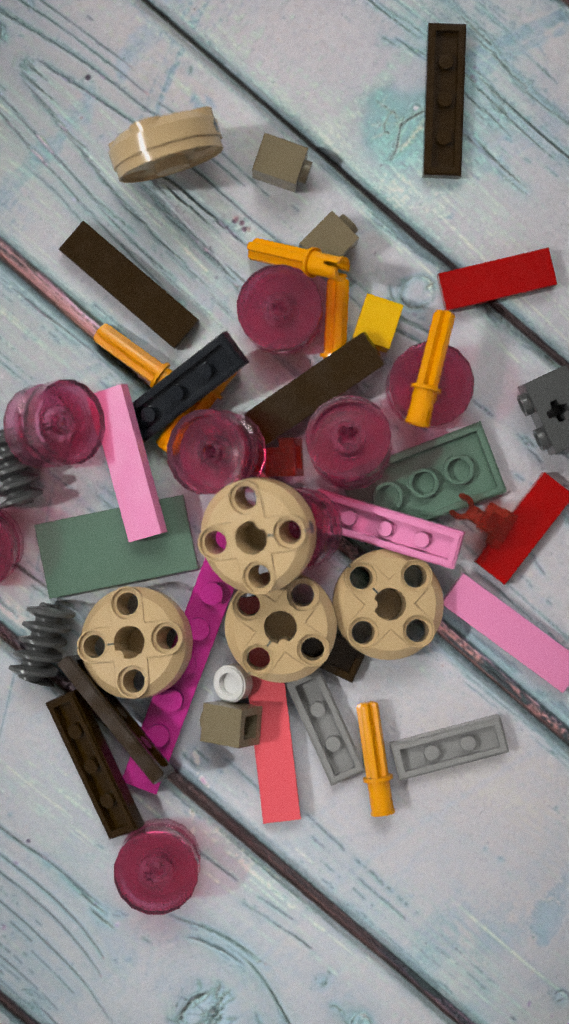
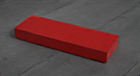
(496, 279)
(535, 515)

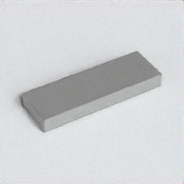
(325, 727)
(449, 747)

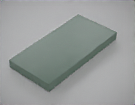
(432, 475)
(95, 552)

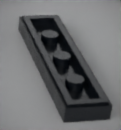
(188, 384)

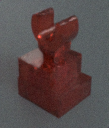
(285, 459)
(493, 522)

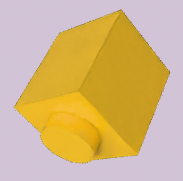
(378, 320)

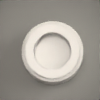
(232, 683)

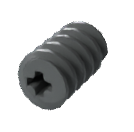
(15, 478)
(42, 643)

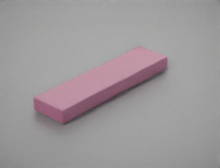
(129, 466)
(398, 531)
(509, 631)

